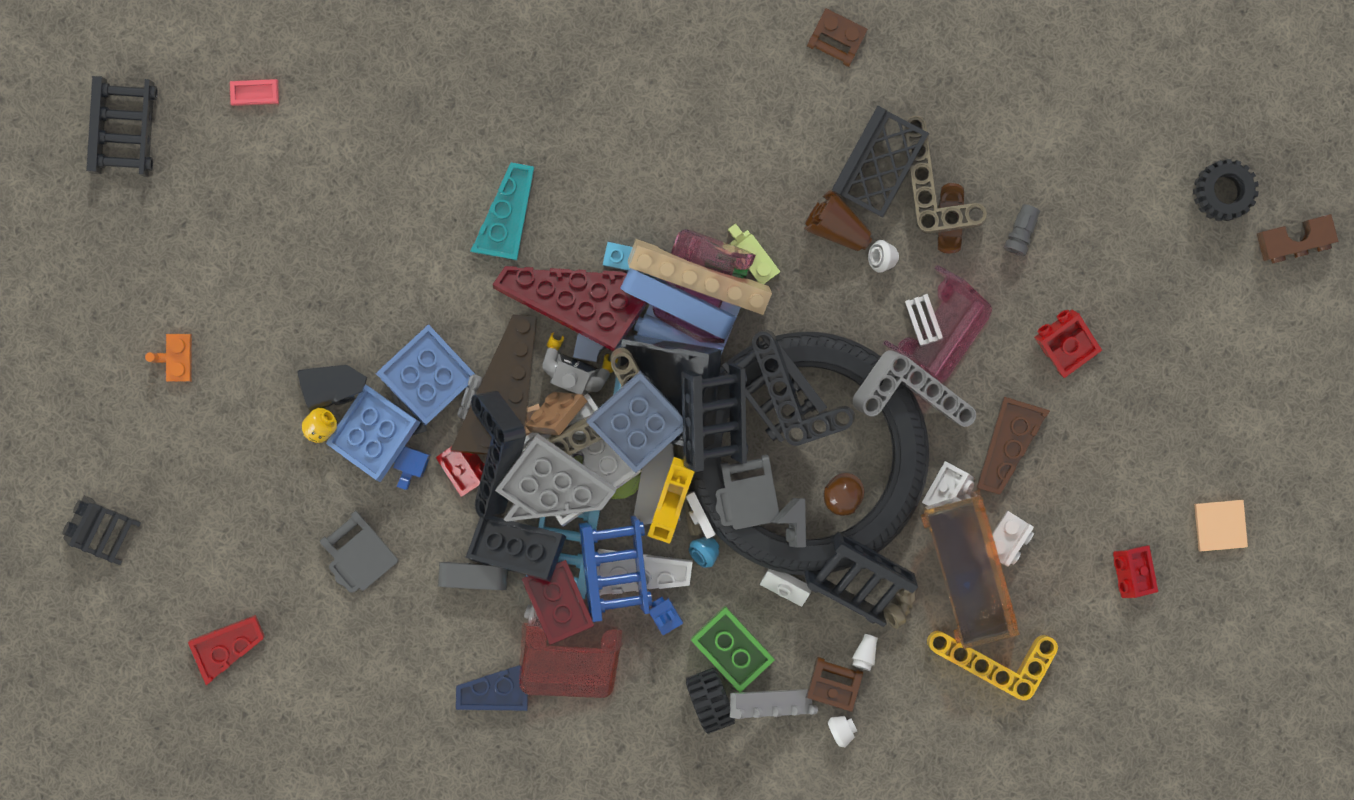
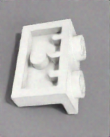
(949, 484)
(1010, 536)

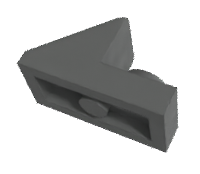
(794, 515)

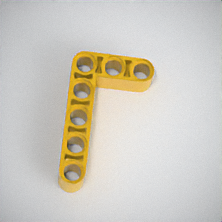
(993, 667)

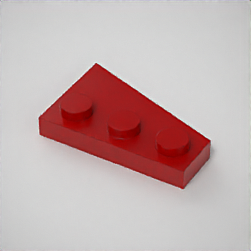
(222, 647)

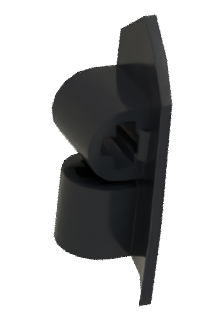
(330, 385)

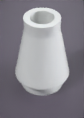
(865, 654)

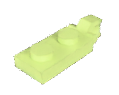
(763, 267)

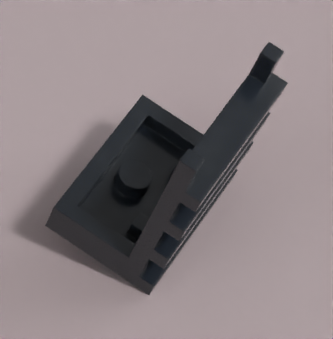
(85, 524)

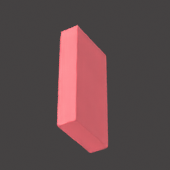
(254, 92)

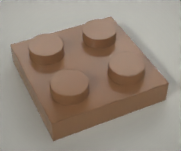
(556, 413)

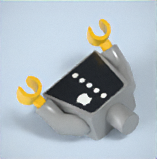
(572, 373)

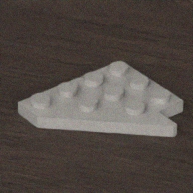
(551, 484)

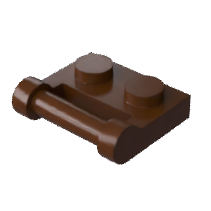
(840, 30)
(832, 692)

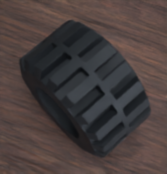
(1245, 190)
(710, 700)

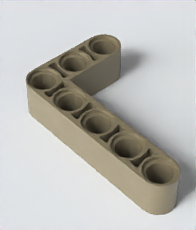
(928, 186)
(572, 445)

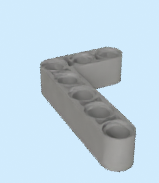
(918, 384)

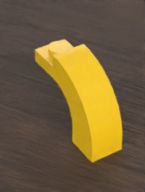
(670, 501)

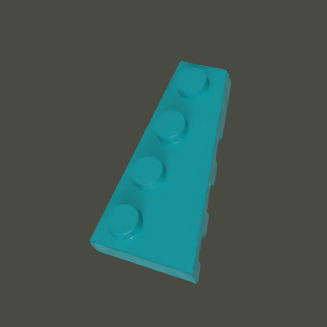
(505, 221)

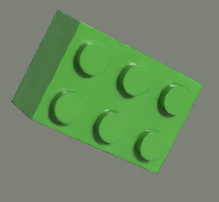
(732, 649)

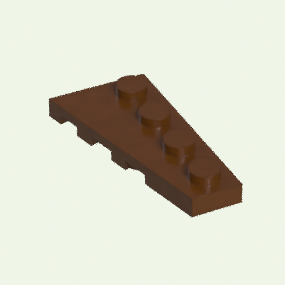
(1011, 436)

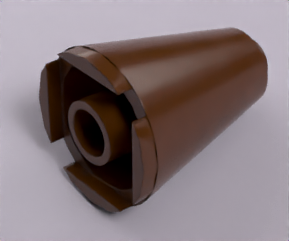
(838, 223)

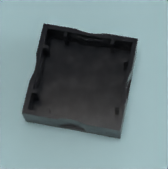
(662, 365)

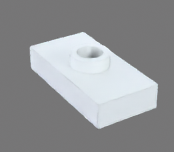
(698, 515)
(786, 586)

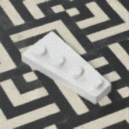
(659, 573)

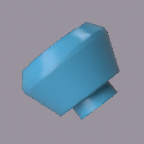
(704, 551)

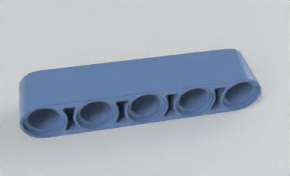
(678, 303)

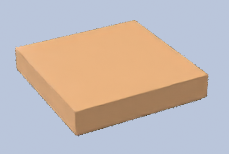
(1221, 525)

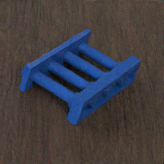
(593, 559)

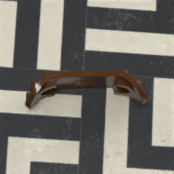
(951, 195)

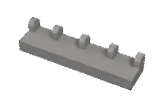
(770, 704)

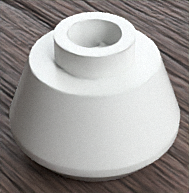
(882, 256)
(842, 730)

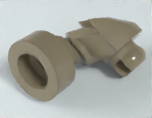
(897, 614)

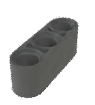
(472, 576)

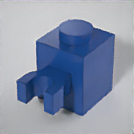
(411, 463)
(665, 615)

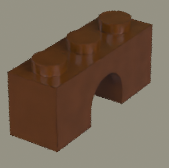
(1318, 234)

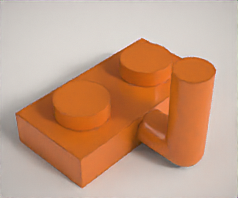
(177, 357)

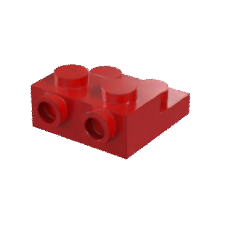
(1067, 342)

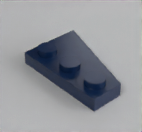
(493, 692)

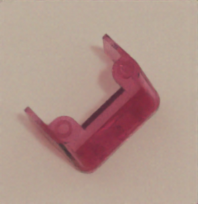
(959, 320)

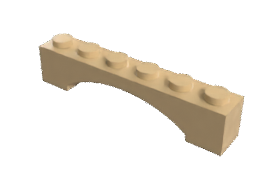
(731, 289)

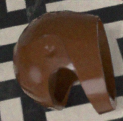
(843, 494)

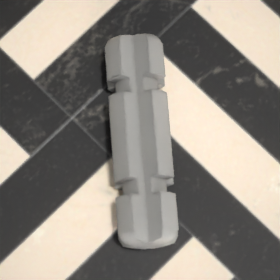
(474, 384)

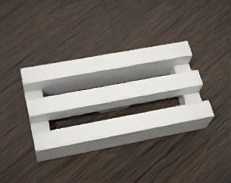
(917, 301)

